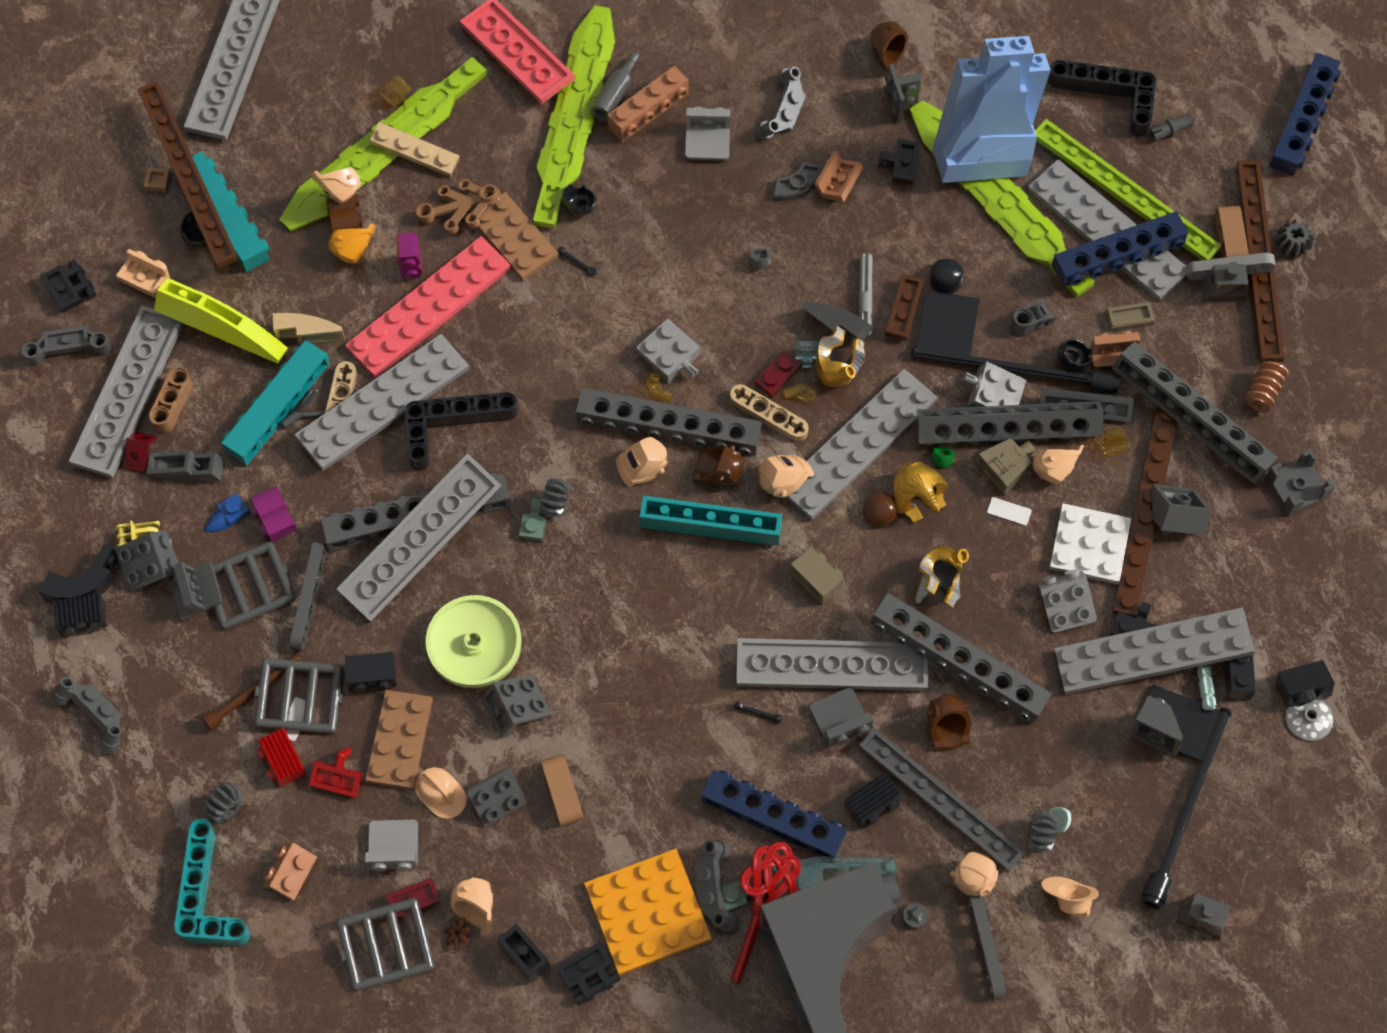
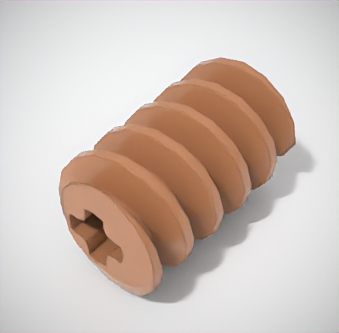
(1265, 386)

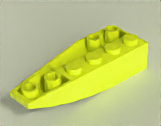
(216, 319)

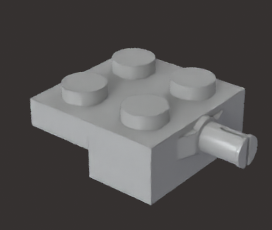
(669, 351)
(994, 387)

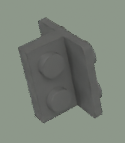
(901, 91)
(195, 589)
(496, 796)

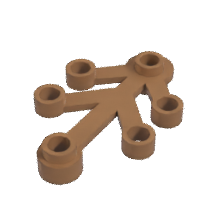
(484, 197)

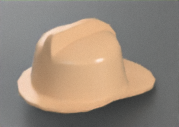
(440, 793)
(1071, 896)

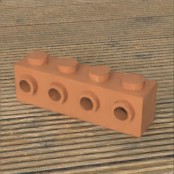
(648, 104)

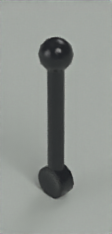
(591, 270)
(776, 718)

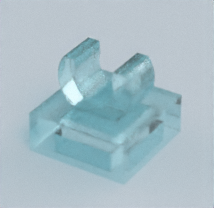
(806, 351)

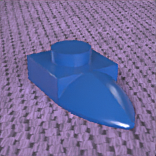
(227, 515)

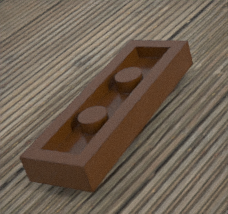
(904, 307)

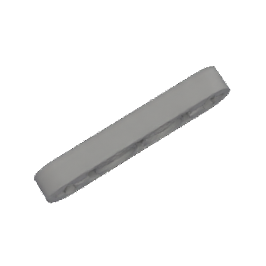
(1254, 264)

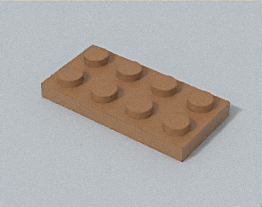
(516, 237)
(399, 740)

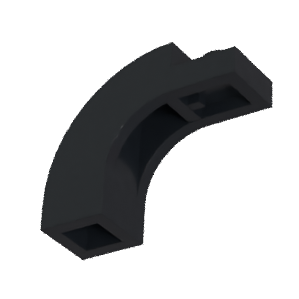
(94, 581)

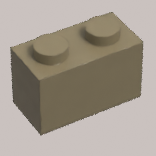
(817, 575)

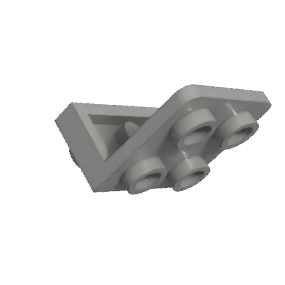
(707, 133)
(1067, 600)
(392, 845)

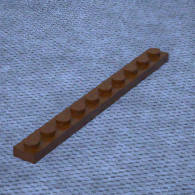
(187, 175)
(1258, 241)
(1143, 525)

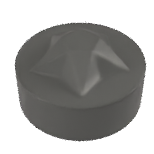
(760, 258)
(915, 916)

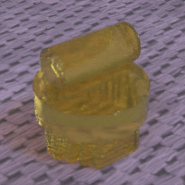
(395, 91)
(1114, 441)

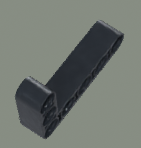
(1111, 85)
(451, 417)

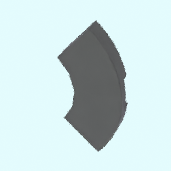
(798, 183)

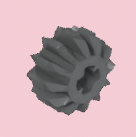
(1295, 238)
(555, 498)
(223, 802)
(1042, 831)

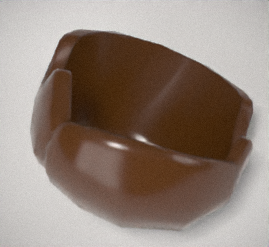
(880, 509)

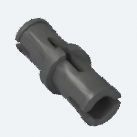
(1171, 127)

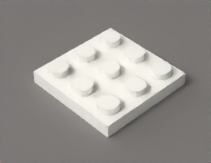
(1090, 543)

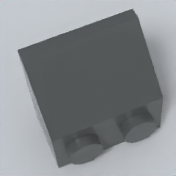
(1179, 510)
(1158, 726)

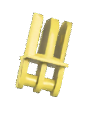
(137, 530)

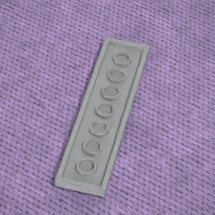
(230, 68)
(1095, 218)
(126, 392)
(381, 402)
(861, 442)
(419, 537)
(1154, 651)
(829, 665)

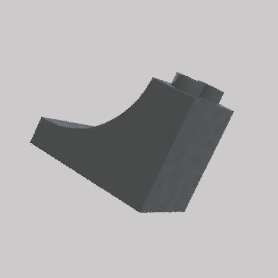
(820, 933)

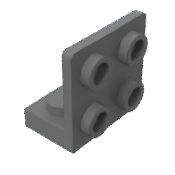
(515, 703)

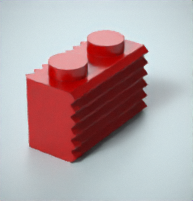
(281, 756)

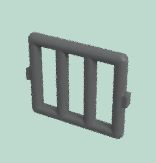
(268, 604)
(283, 721)
(404, 969)

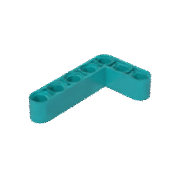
(199, 891)

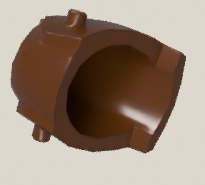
(889, 42)
(719, 466)
(949, 722)

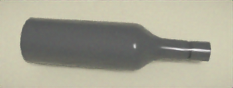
(613, 90)

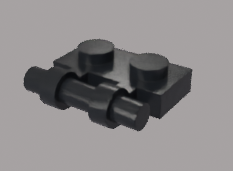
(62, 289)
(585, 966)

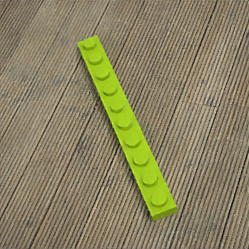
(1119, 186)

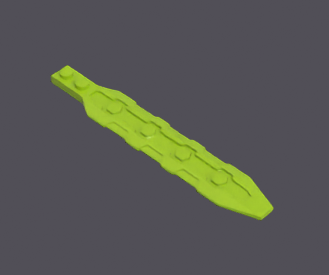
(416, 117)
(572, 119)
(1005, 204)

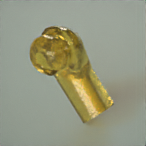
(655, 390)
(800, 391)

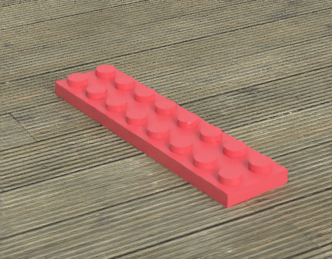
(428, 307)

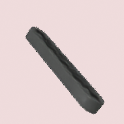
(308, 596)
(987, 946)

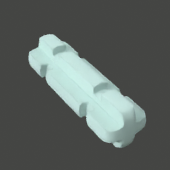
(1206, 688)

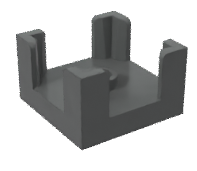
(1299, 484)

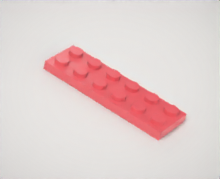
(517, 50)

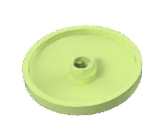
(473, 641)

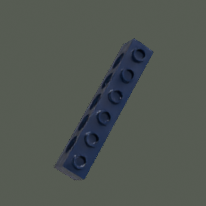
(1285, 158)
(1106, 247)
(780, 827)

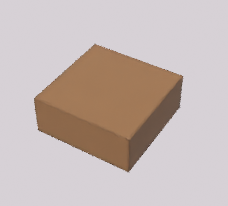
(157, 180)

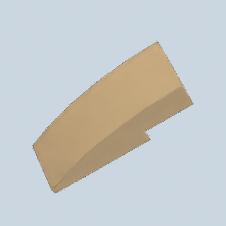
(306, 328)

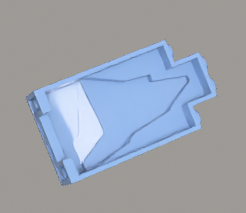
(992, 112)

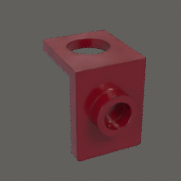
(138, 451)

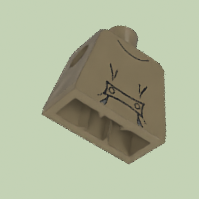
(1006, 463)

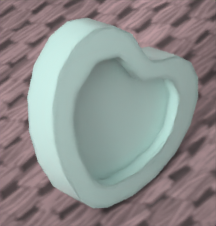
(1063, 817)

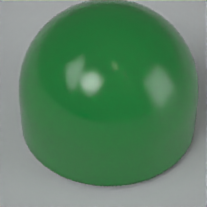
(942, 461)

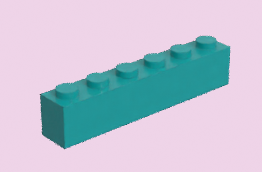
(242, 234)
(275, 402)
(710, 520)

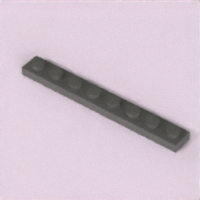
(941, 800)

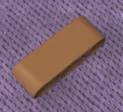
(1231, 231)
(170, 390)
(562, 789)

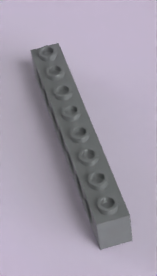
(659, 412)
(1194, 412)
(998, 416)
(380, 511)
(973, 658)

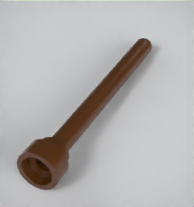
(214, 718)

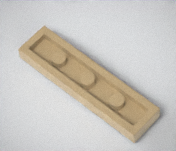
(414, 149)

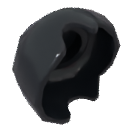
(578, 200)
(190, 231)
(946, 276)
(1074, 355)

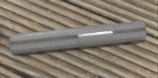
(865, 289)

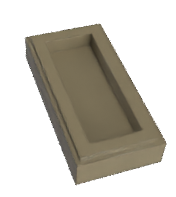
(1130, 316)

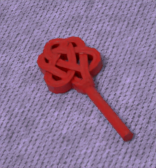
(769, 859)

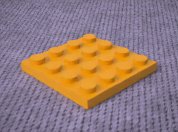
(647, 912)

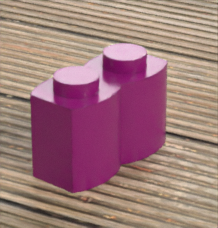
(408, 255)
(273, 513)

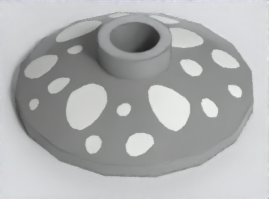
(1306, 728)

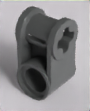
(1034, 315)

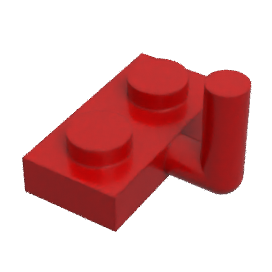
(335, 777)

